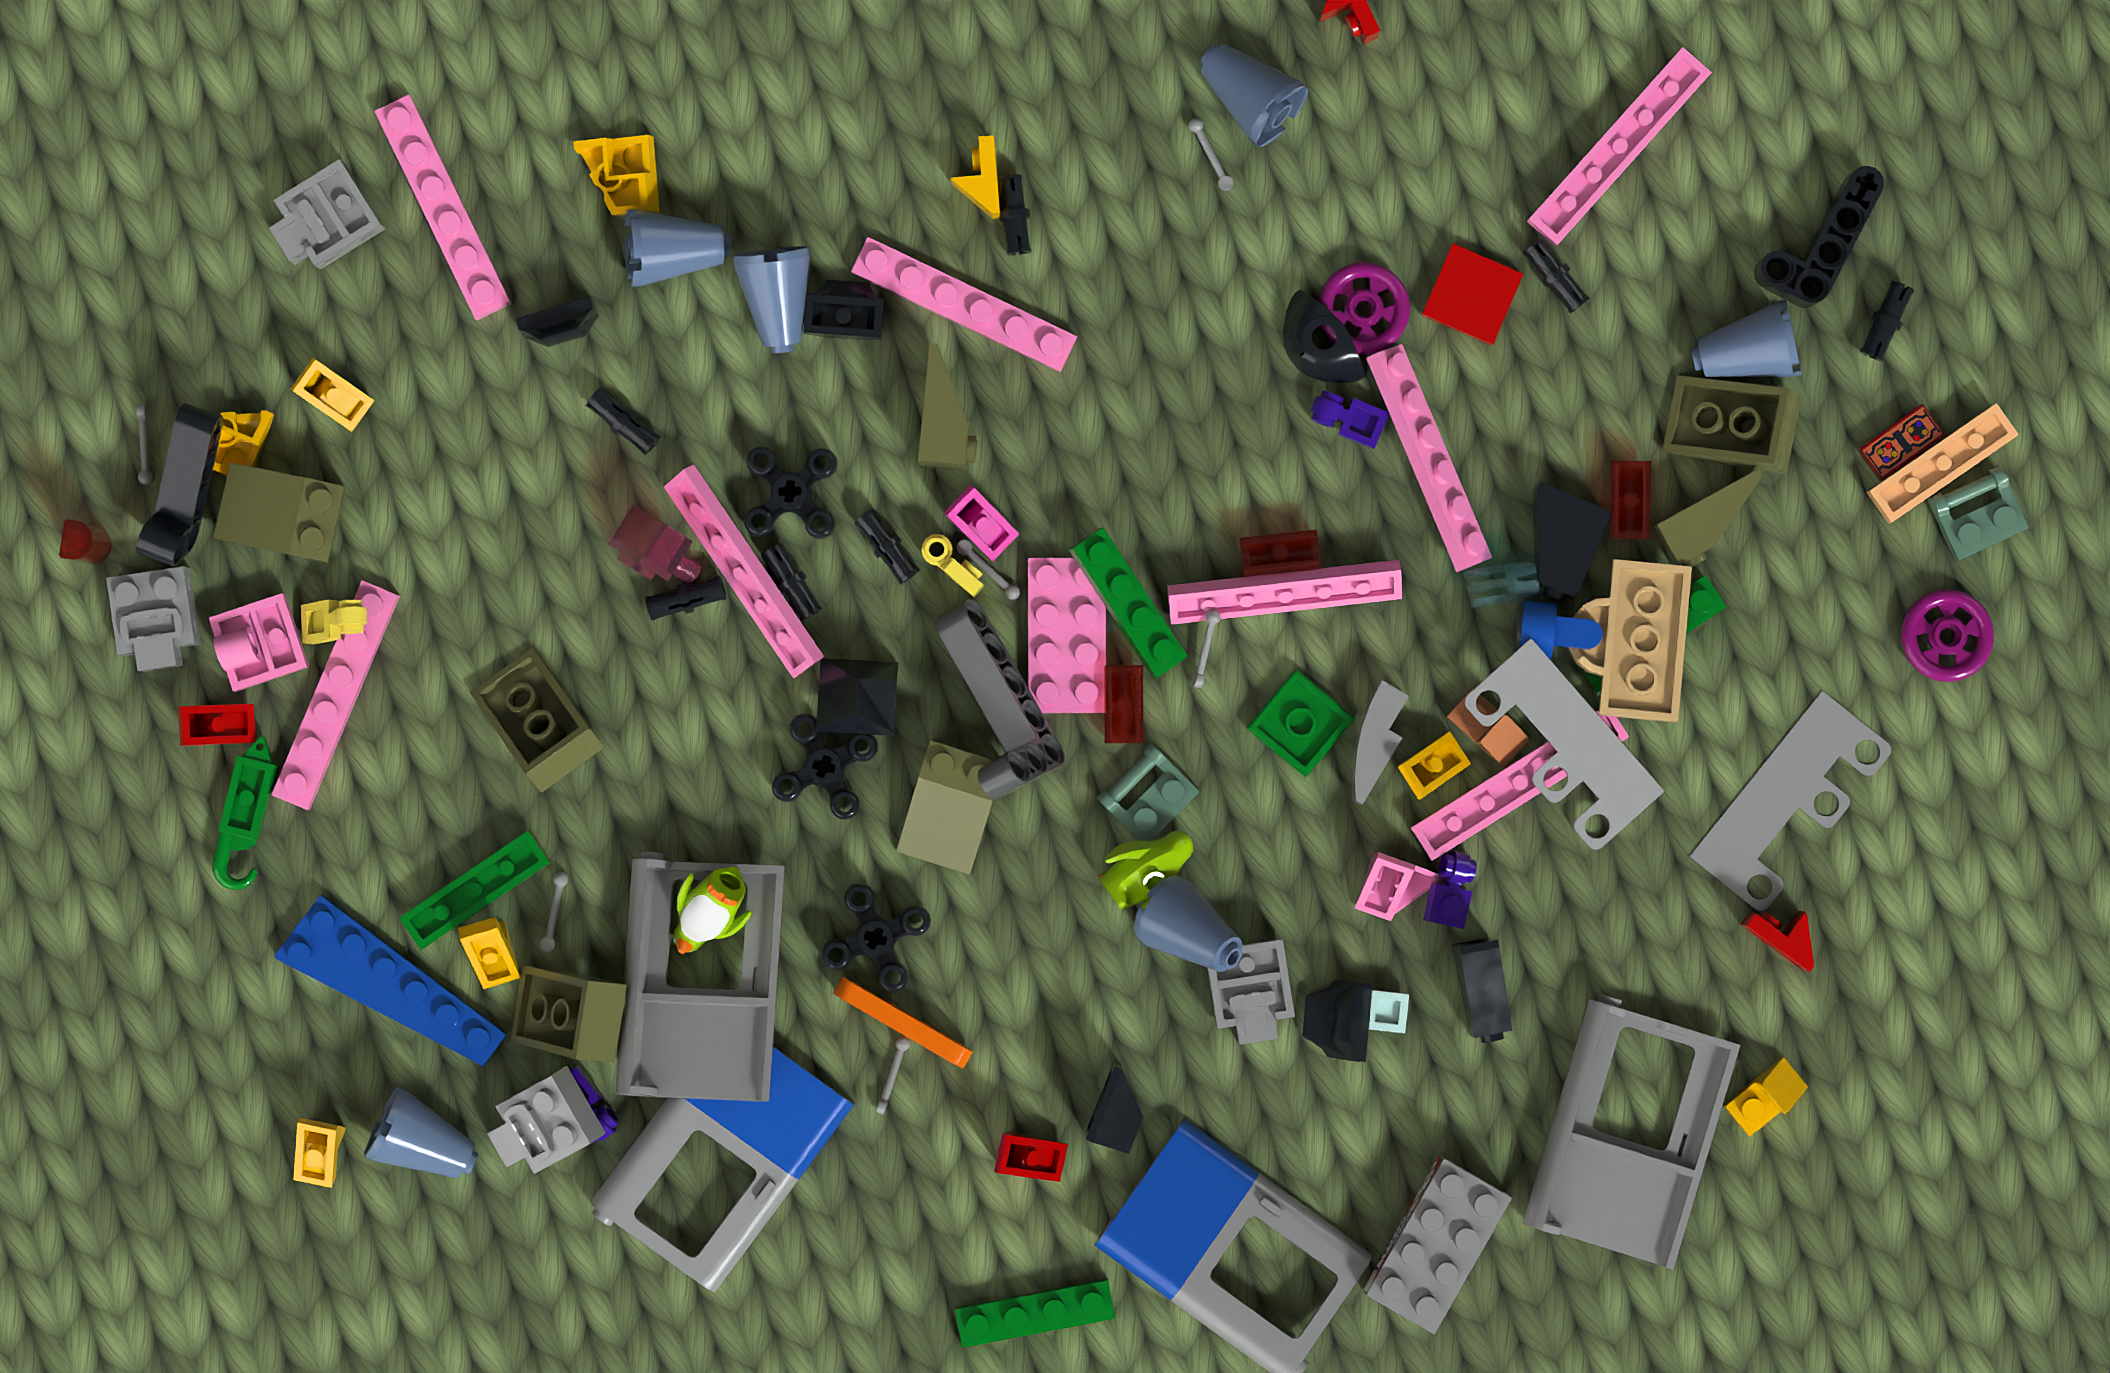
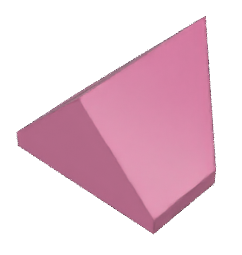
(1392, 885)

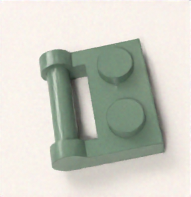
(1984, 525)
(1157, 804)

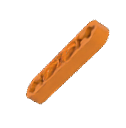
(903, 1022)

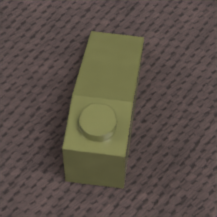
(1700, 526)

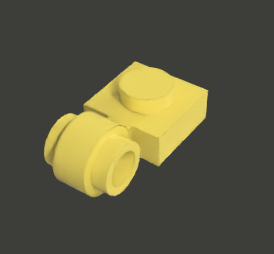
(964, 575)
(329, 619)

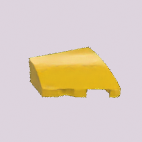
(623, 171)
(241, 439)

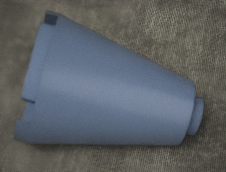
(1253, 92)
(670, 246)
(775, 293)
(1751, 346)
(1187, 926)
(419, 1139)

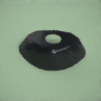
(1334, 364)

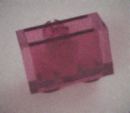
(653, 547)

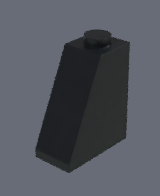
(1564, 539)
(1483, 988)

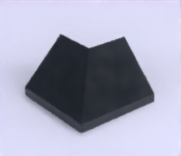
(857, 696)
(1116, 1113)

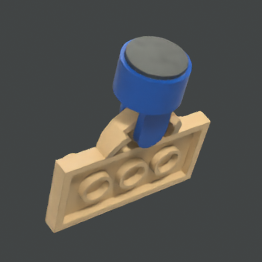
(1626, 639)

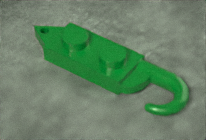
(244, 811)

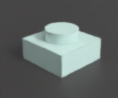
(1388, 1011)

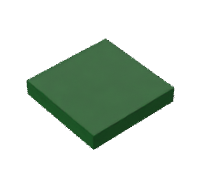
(1300, 723)

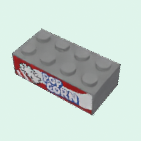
(1437, 1244)

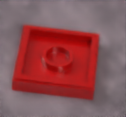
(1472, 294)

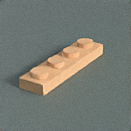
(1942, 463)

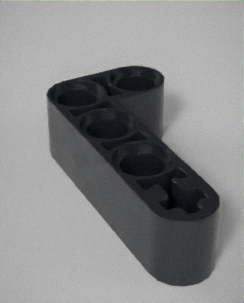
(1828, 234)
(183, 487)

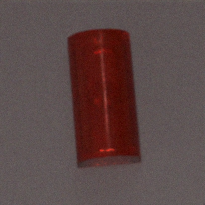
(1630, 500)
(84, 543)
(1279, 553)
(1124, 704)

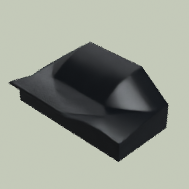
(844, 311)
(559, 322)
(1339, 1019)

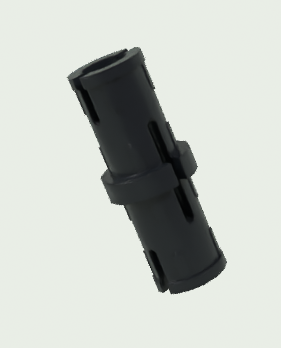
(1014, 215)
(1556, 275)
(1886, 321)
(623, 421)
(887, 546)
(791, 581)
(685, 598)

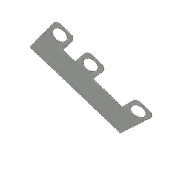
(1582, 740)
(1780, 787)

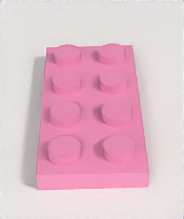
(1065, 638)

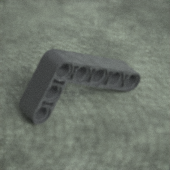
(1004, 699)

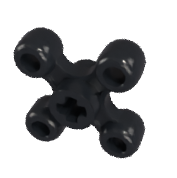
(802, 504)
(832, 782)
(869, 921)

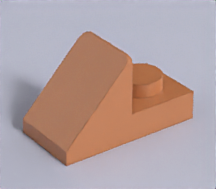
(1499, 741)

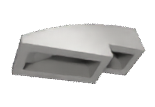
(1374, 739)

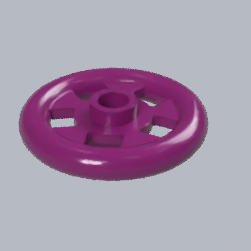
(1379, 279)
(1928, 661)

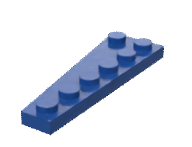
(366, 968)

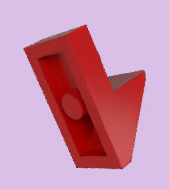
(1360, 18)
(216, 724)
(1792, 943)
(1030, 1157)

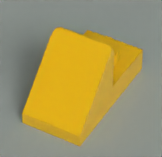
(982, 188)
(332, 394)
(1433, 765)
(490, 951)
(1766, 1096)
(317, 1152)

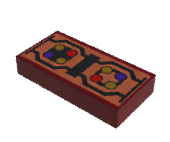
(1901, 442)

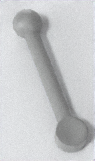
(1225, 182)
(144, 476)
(965, 548)
(1212, 617)
(548, 943)
(902, 1044)

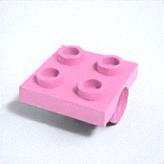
(258, 642)

